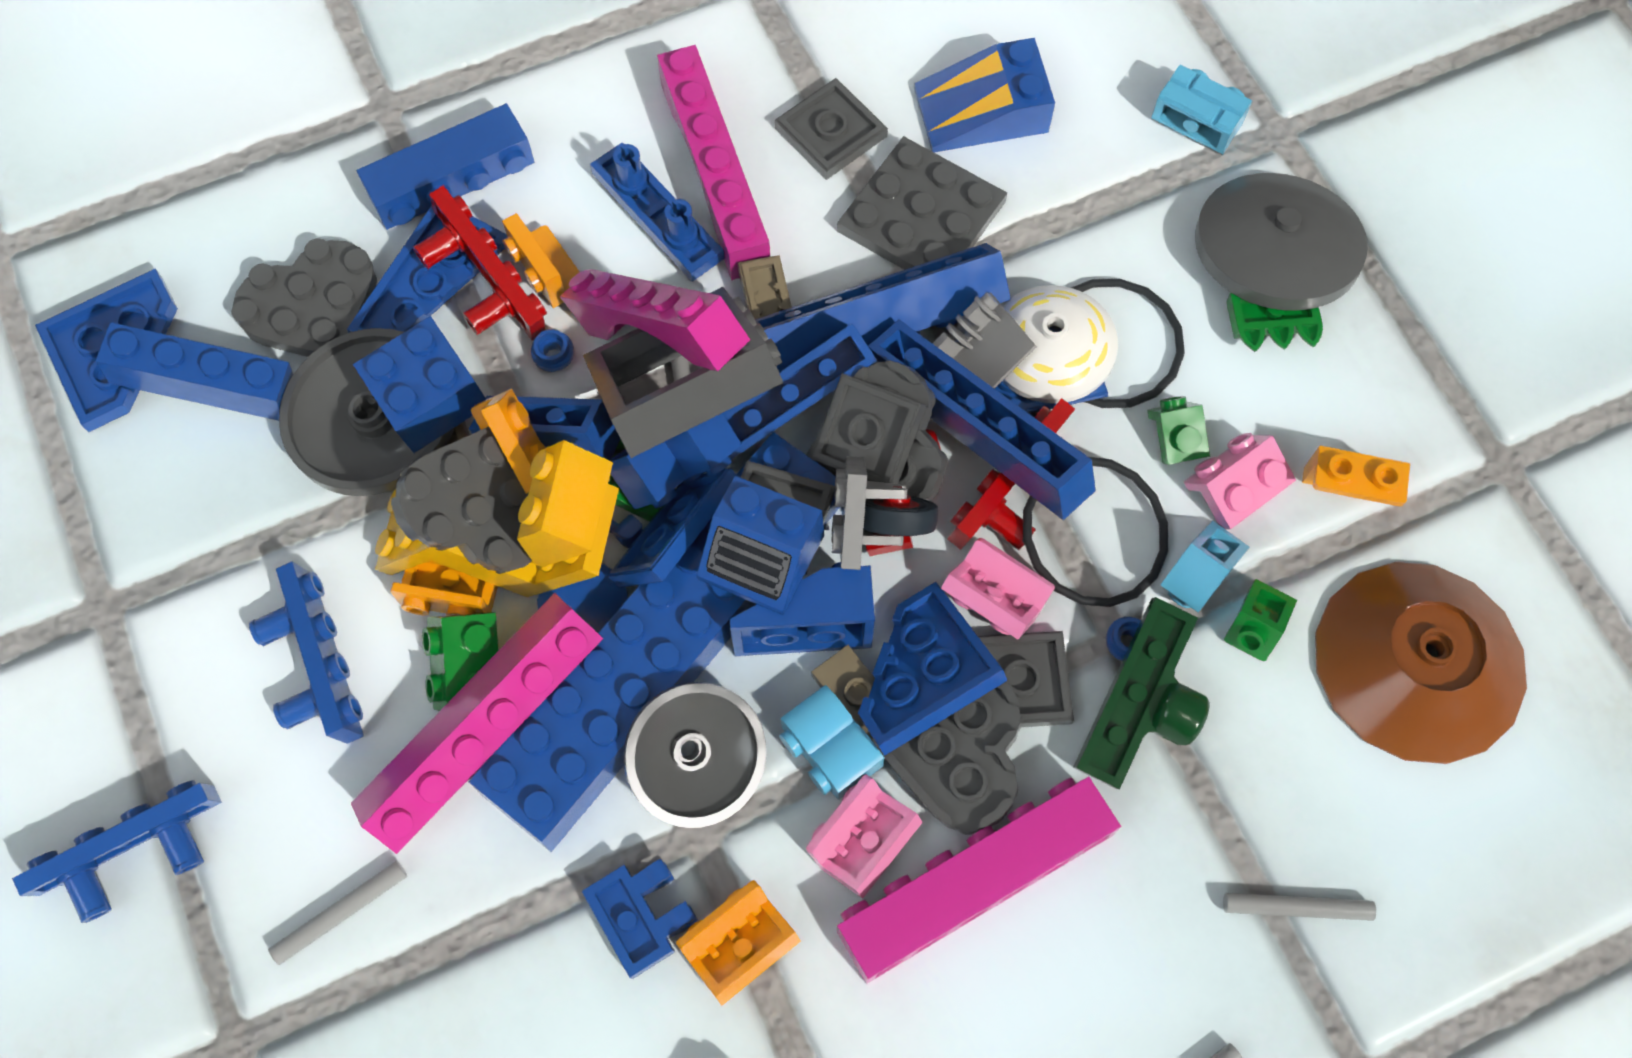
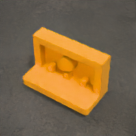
(542, 255)
(512, 431)
(1358, 475)
(443, 590)
(737, 941)

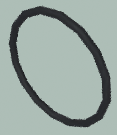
(1178, 333)
(1144, 584)

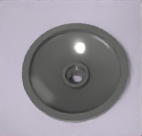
(717, 774)

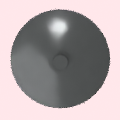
(1280, 241)
(336, 425)

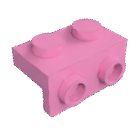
(1241, 478)
(998, 588)
(862, 836)

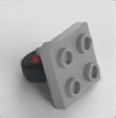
(874, 513)

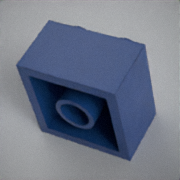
(420, 384)

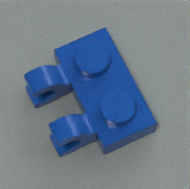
(629, 921)

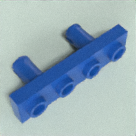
(657, 211)
(325, 667)
(78, 864)

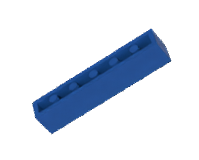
(917, 296)
(993, 424)

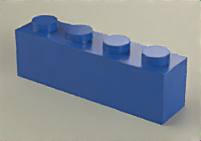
(458, 158)
(193, 371)
(804, 385)

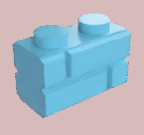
(1201, 108)

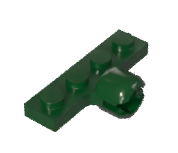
(1145, 697)

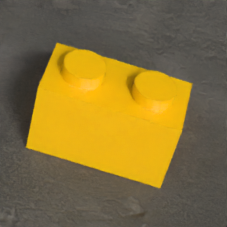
(562, 503)

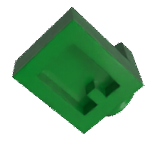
(1260, 620)

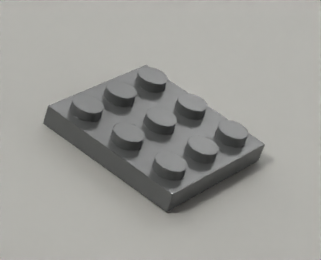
(920, 208)

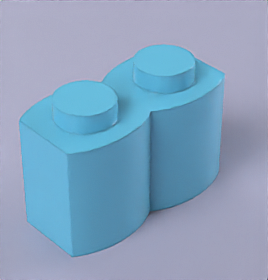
(830, 742)

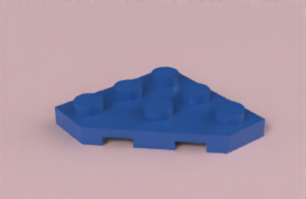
(78, 333)
(926, 670)

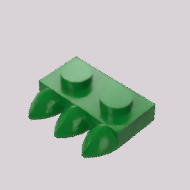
(1255, 322)

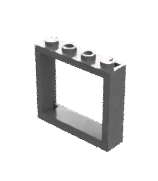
(688, 399)

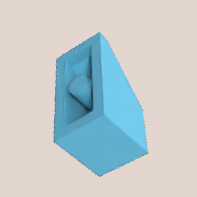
(1204, 567)

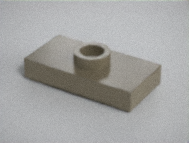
(764, 286)
(847, 680)

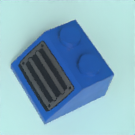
(760, 544)

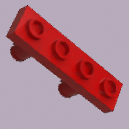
(479, 246)
(991, 506)

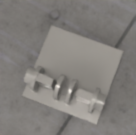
(986, 340)

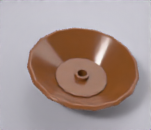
(1393, 689)

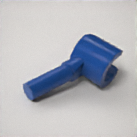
(626, 530)

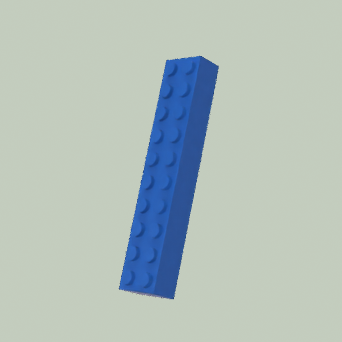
(654, 641)

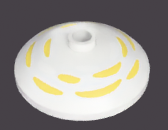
(1067, 361)

